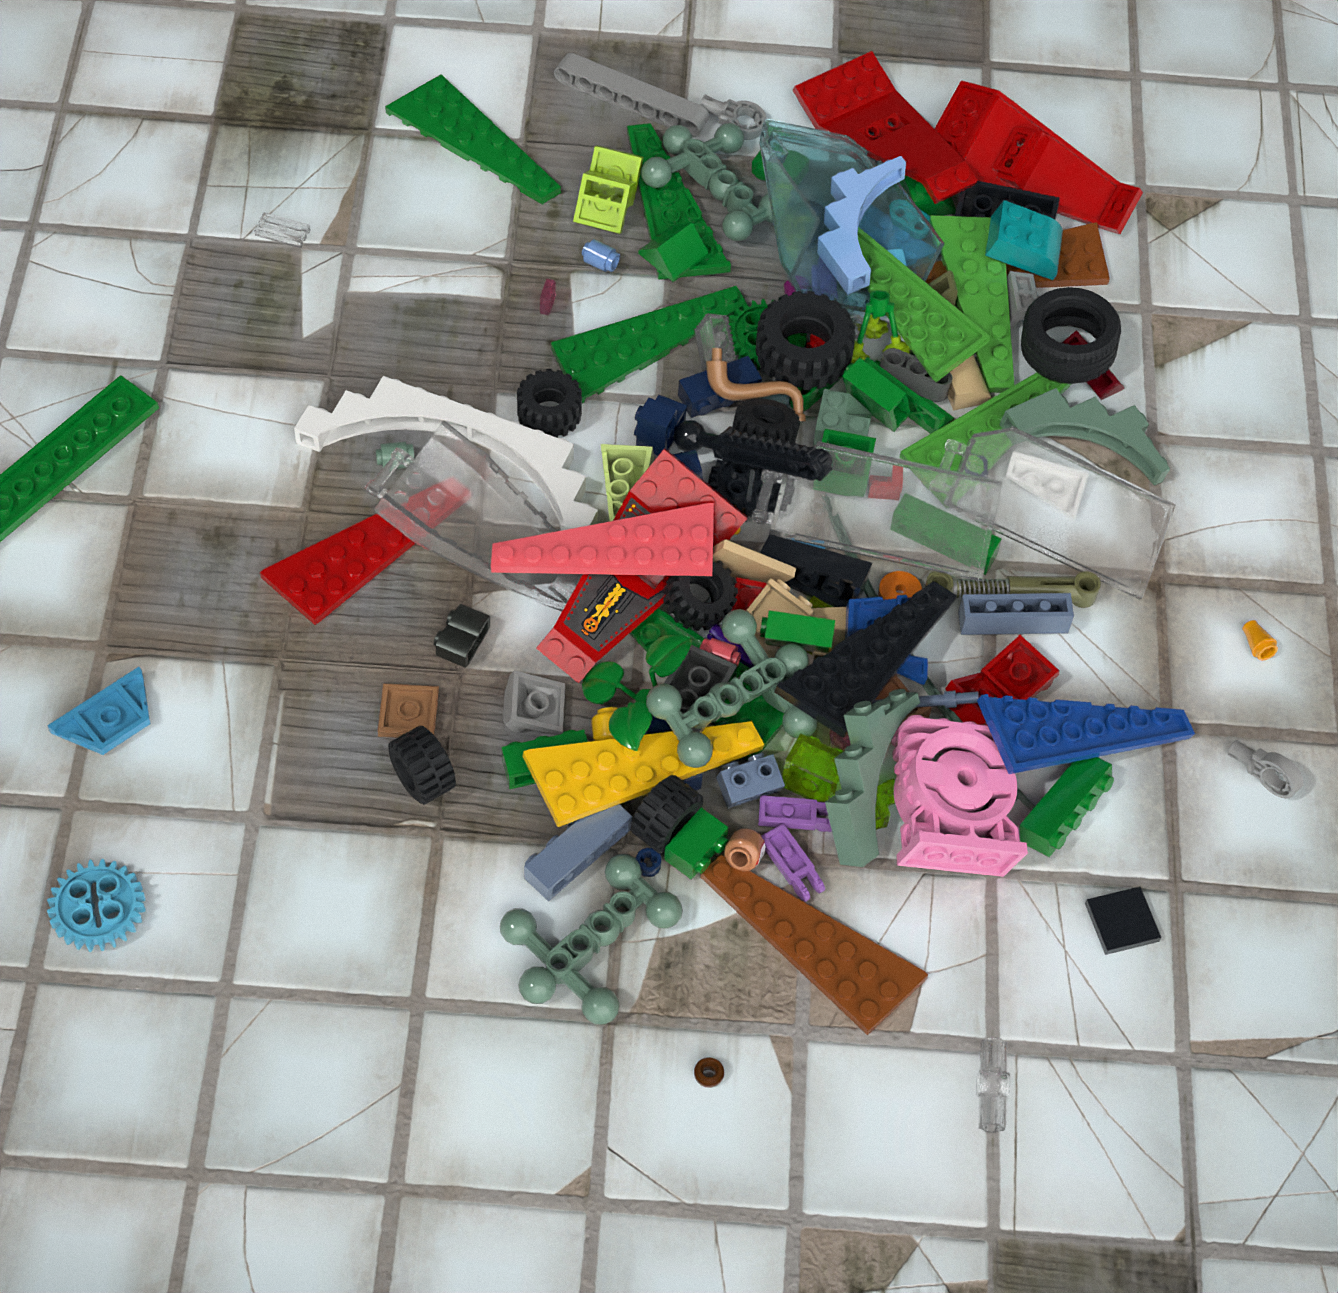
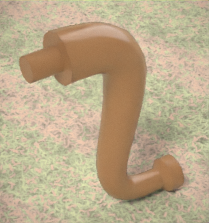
(732, 391)

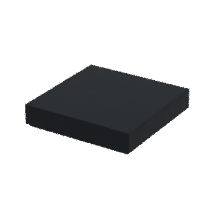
(1122, 920)

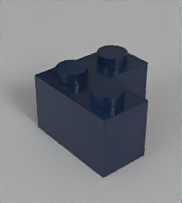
(658, 422)

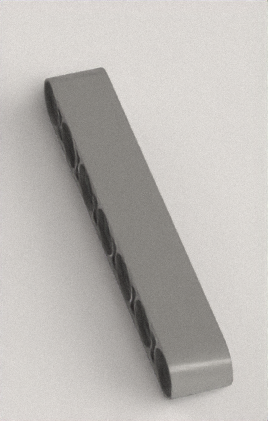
(630, 93)

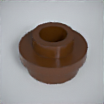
(709, 1064)

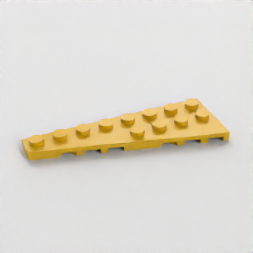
(603, 773)

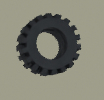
(549, 387)
(767, 419)
(691, 610)
(422, 764)
(665, 812)

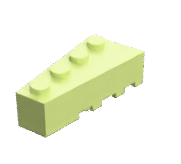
(622, 469)

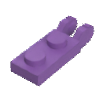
(793, 813)
(792, 861)

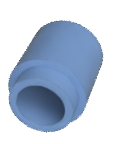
(600, 255)

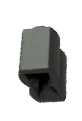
(462, 635)

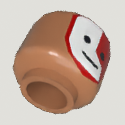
(744, 849)

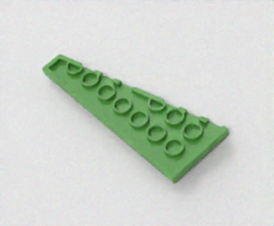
(980, 419)

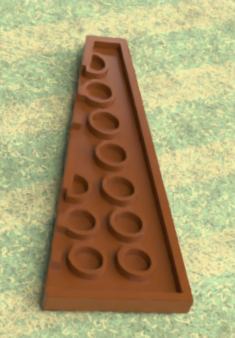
(1079, 264)
(841, 963)

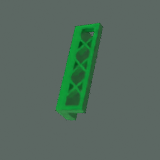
(923, 411)

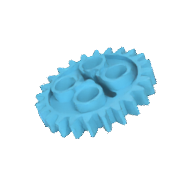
(68, 910)

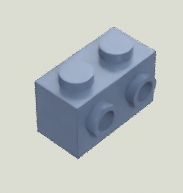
(749, 780)

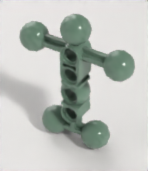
(707, 169)
(738, 628)
(598, 1003)

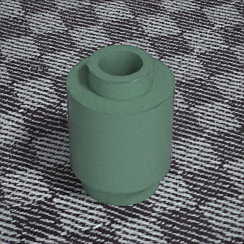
(384, 454)

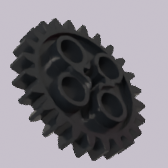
(733, 482)

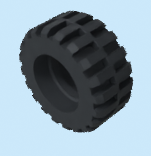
(808, 315)

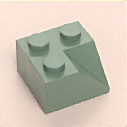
(841, 413)

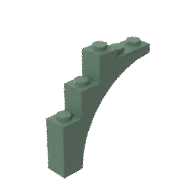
(1121, 432)
(859, 768)

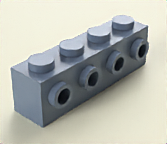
(1015, 613)
(575, 850)

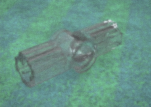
(993, 1085)

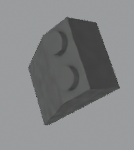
(698, 675)

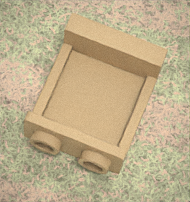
(776, 598)

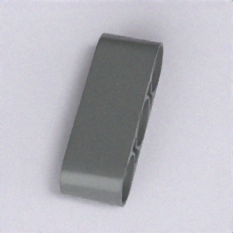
(913, 375)

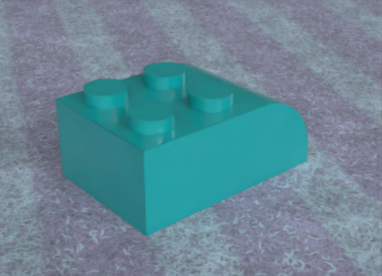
(1025, 239)

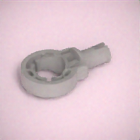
(731, 110)
(1263, 767)

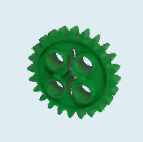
(744, 331)

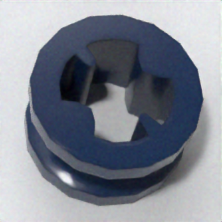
(654, 857)

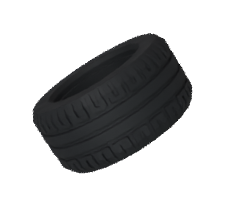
(1077, 309)

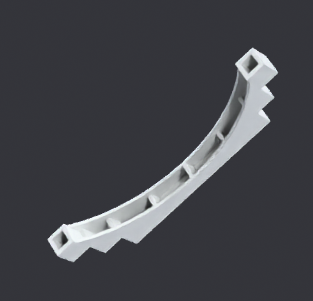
(413, 408)

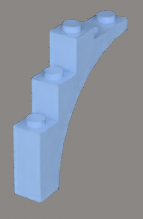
(853, 196)

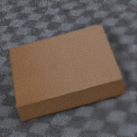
(406, 708)

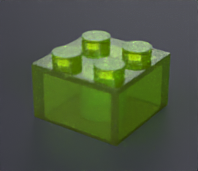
(812, 769)

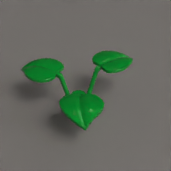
(600, 684)

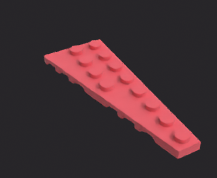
(650, 544)

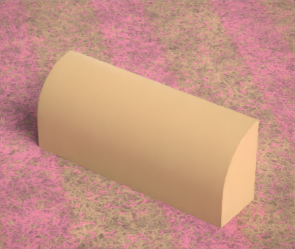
(967, 386)

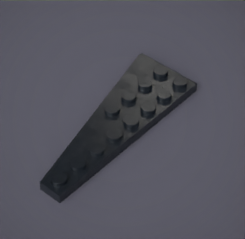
(865, 660)

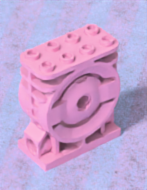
(941, 795)

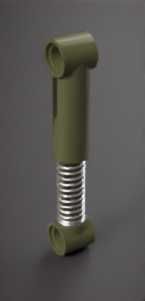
(1026, 585)

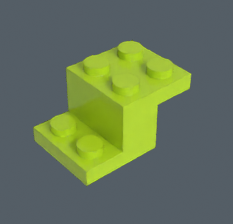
(608, 189)

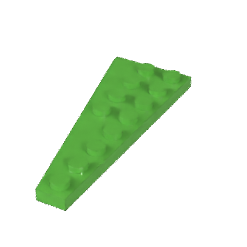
(980, 293)
(924, 318)

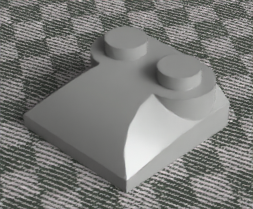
(533, 703)

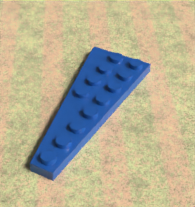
(1048, 734)

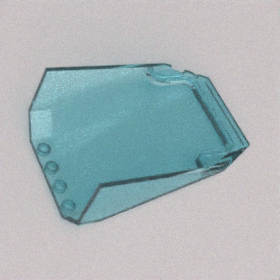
(798, 182)

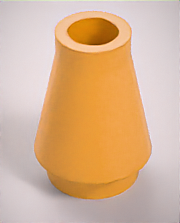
(1260, 642)

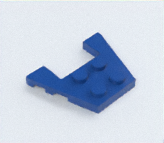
(863, 612)

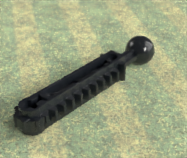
(756, 451)

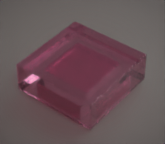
(547, 297)

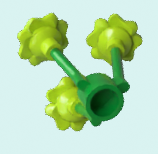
(877, 307)

